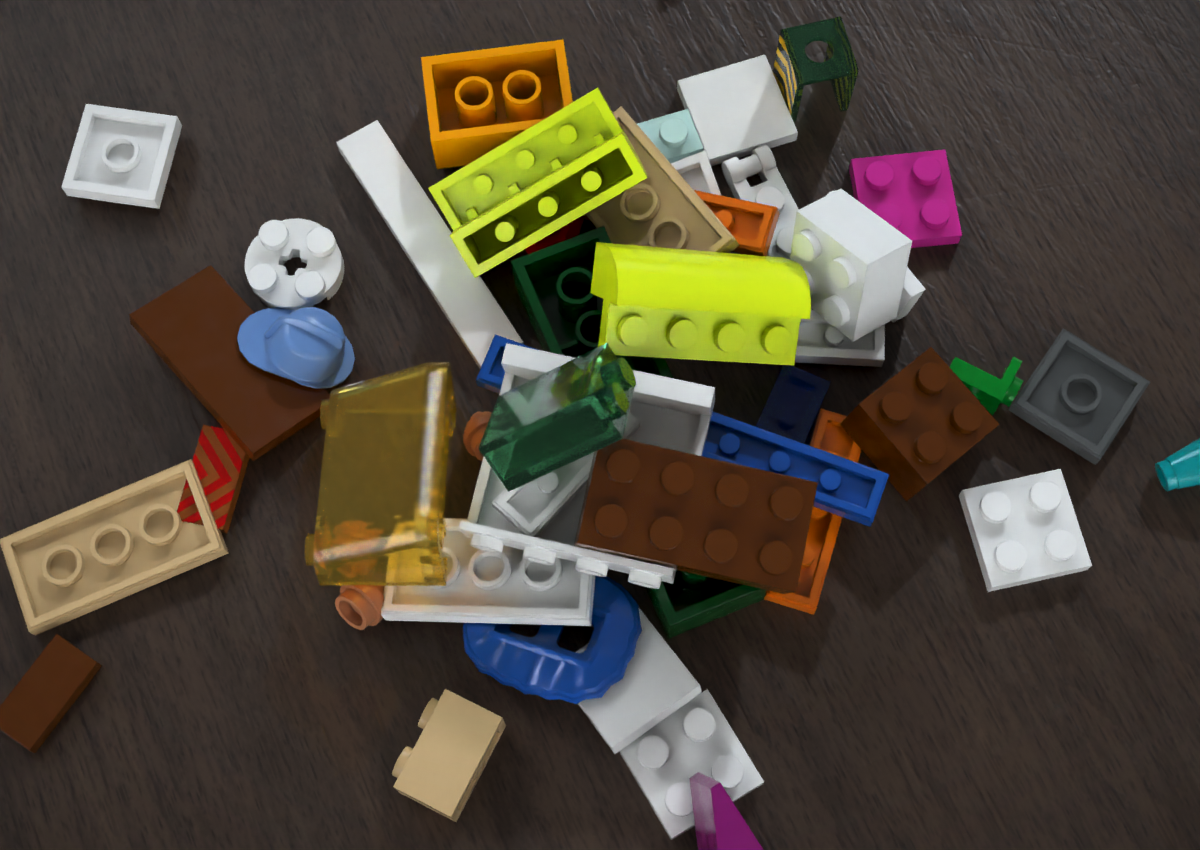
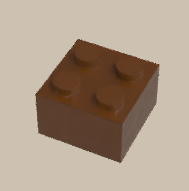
(918, 423)

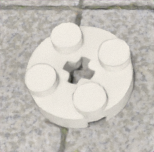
(288, 239)

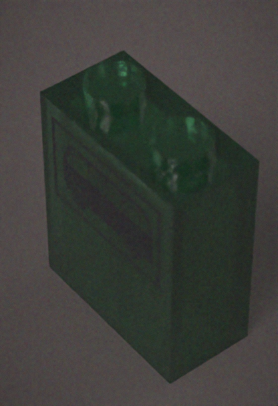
(559, 417)

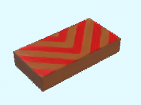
(221, 471)

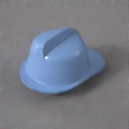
(298, 345)

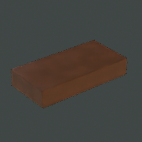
(46, 693)

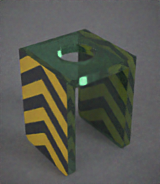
(796, 70)

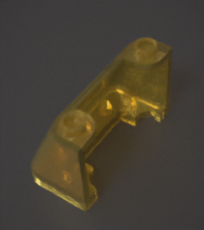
(385, 480)

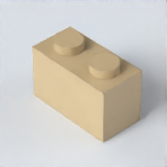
(448, 754)

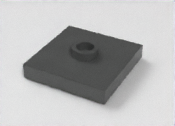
(1079, 396)

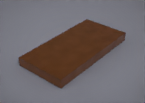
(196, 336)

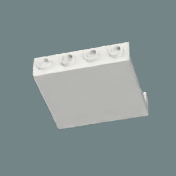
(670, 415)

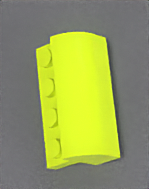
(537, 182)
(699, 304)

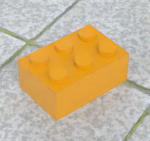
(491, 96)

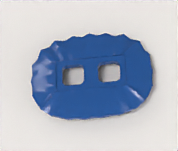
(545, 669)

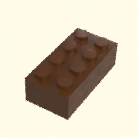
(697, 515)

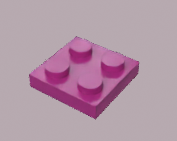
(910, 194)

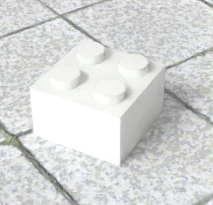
(851, 263)

